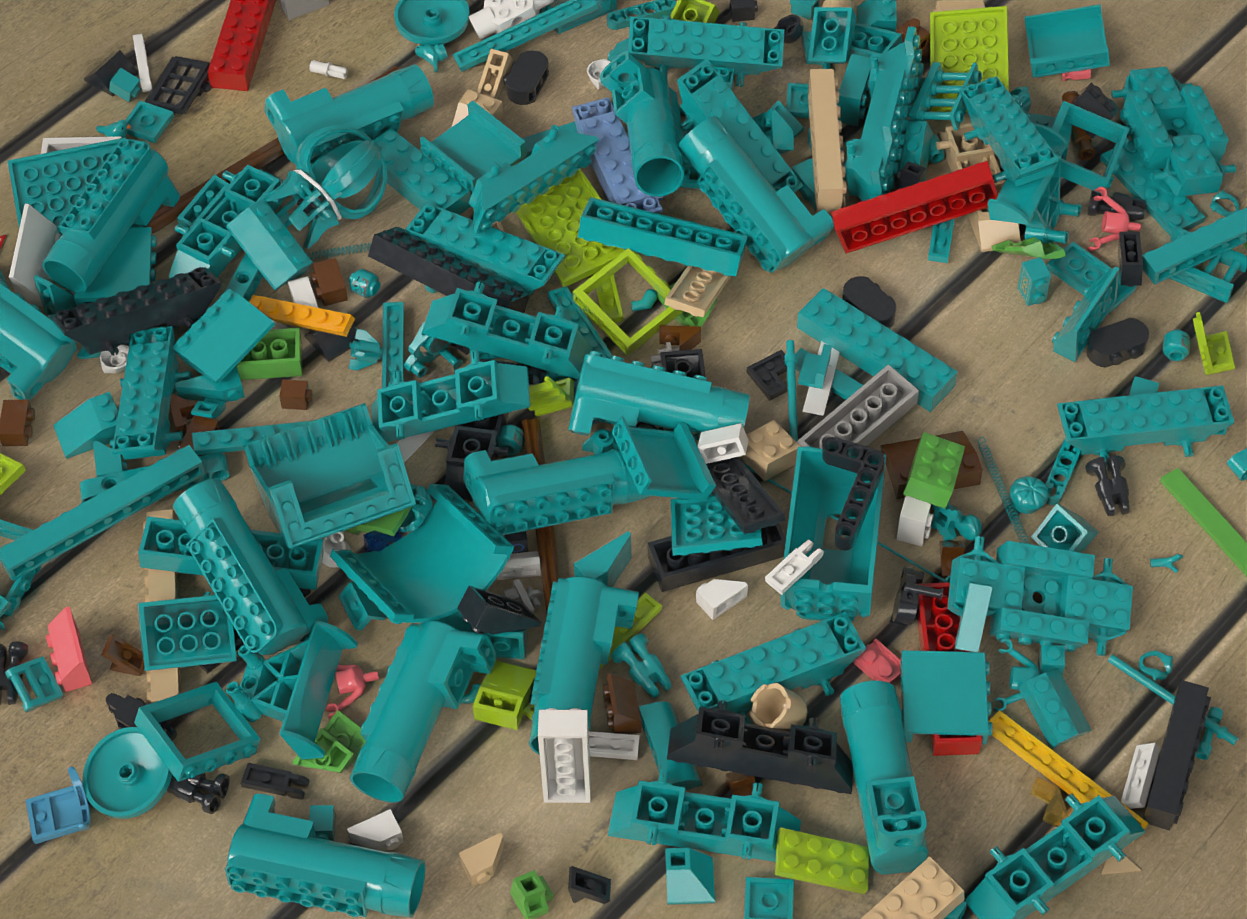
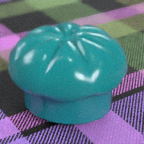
(1028, 494)

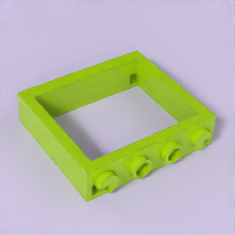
(604, 322)

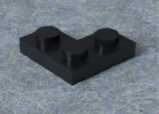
(766, 374)

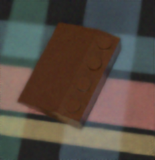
(901, 455)

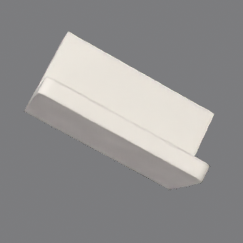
(521, 565)

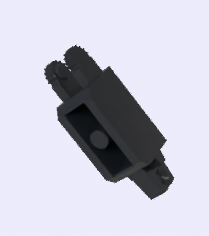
(126, 710)

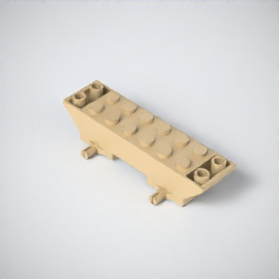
(964, 154)

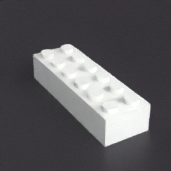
(564, 755)

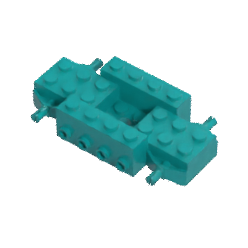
(1163, 107)
(1072, 602)

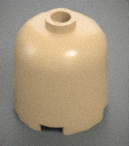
(778, 707)

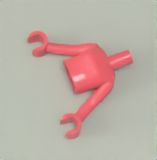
(1112, 221)
(350, 679)

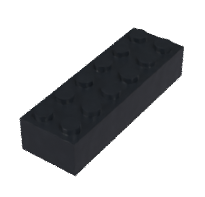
(695, 567)
(1177, 755)

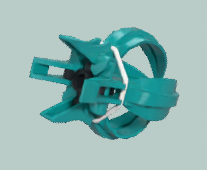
(332, 176)

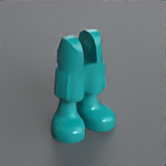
(645, 672)

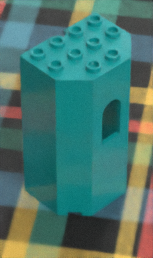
(840, 578)

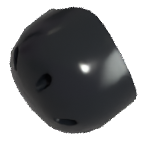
(792, 31)

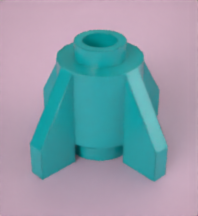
(364, 350)
(600, 442)

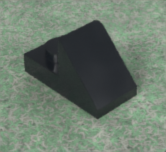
(588, 885)

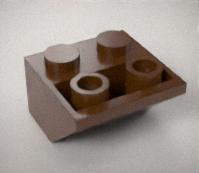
(621, 705)

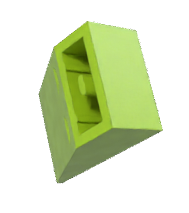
(504, 695)

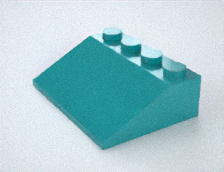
(1087, 315)
(223, 336)
(185, 633)

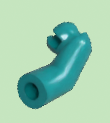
(646, 302)

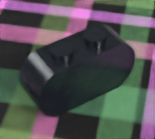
(527, 77)
(870, 299)
(1117, 342)

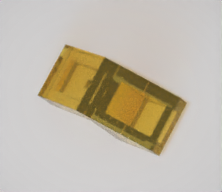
(1051, 795)

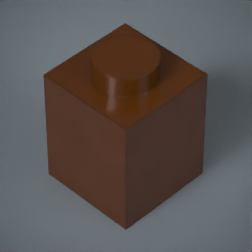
(295, 394)

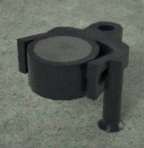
(907, 596)

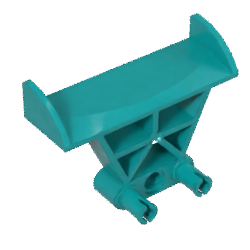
(1037, 202)
(302, 686)

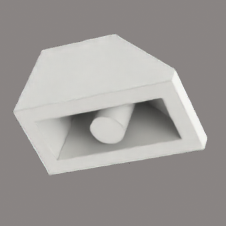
(720, 596)
(377, 832)

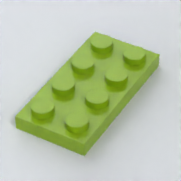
(822, 861)

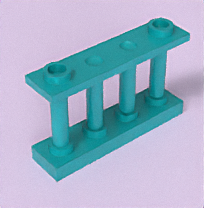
(932, 87)
(1203, 280)

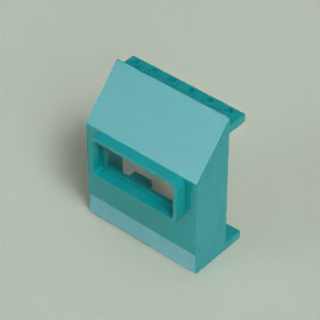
(328, 476)

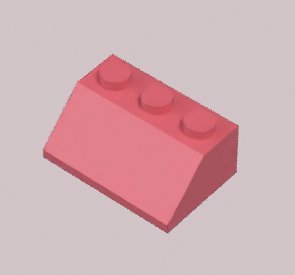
(68, 652)

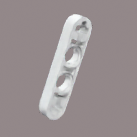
(142, 63)

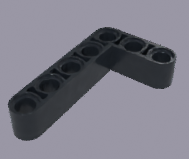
(860, 490)

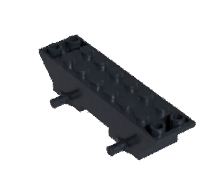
(110, 320)
(472, 438)
(794, 756)

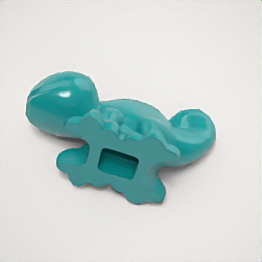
(952, 517)

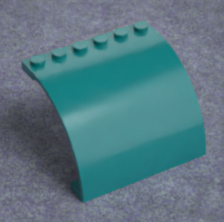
(431, 566)

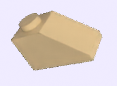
(482, 859)

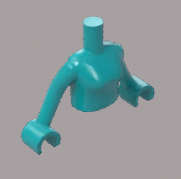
(1018, 675)

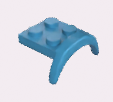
(59, 811)

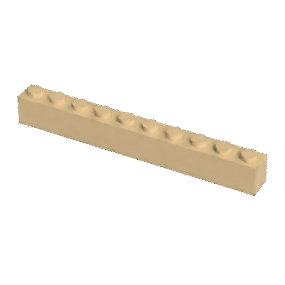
(162, 586)

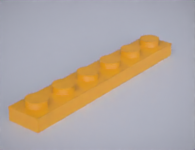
(304, 316)

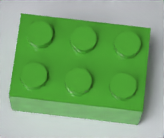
(274, 356)
(934, 470)

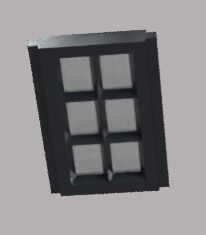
(179, 84)

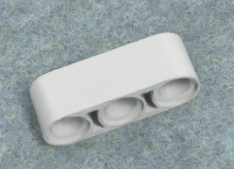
(302, 292)

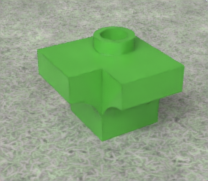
(531, 895)

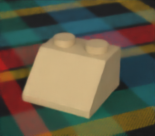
(490, 104)

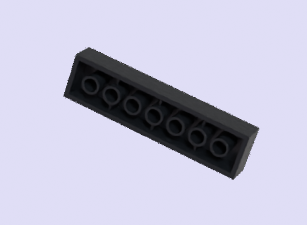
(441, 269)

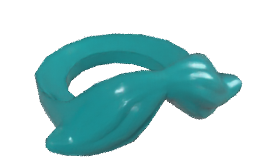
(1218, 208)
(1155, 673)

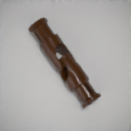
(1080, 137)

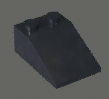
(494, 612)

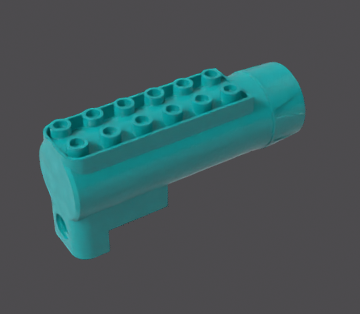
(368, 108)
(652, 121)
(120, 194)
(773, 220)
(30, 345)
(651, 396)
(525, 496)
(257, 599)
(576, 643)
(425, 676)
(884, 777)
(287, 862)

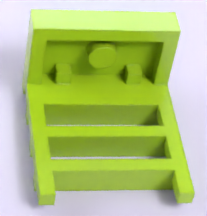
(1214, 349)
(551, 396)

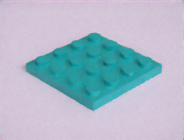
(706, 528)

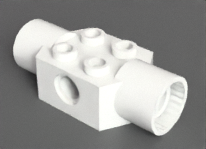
(503, 14)

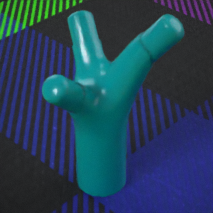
(1166, 562)

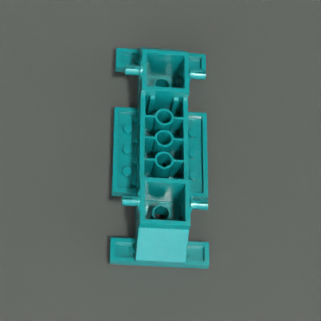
(893, 89)

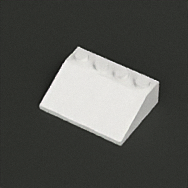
(33, 244)

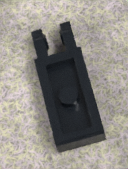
(273, 781)

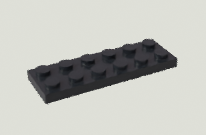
(743, 496)

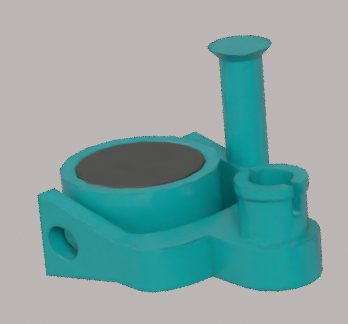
(434, 347)

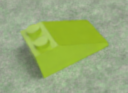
(695, 11)

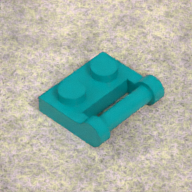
(40, 680)

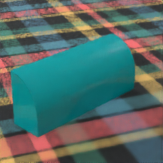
(657, 722)

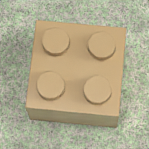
(770, 450)

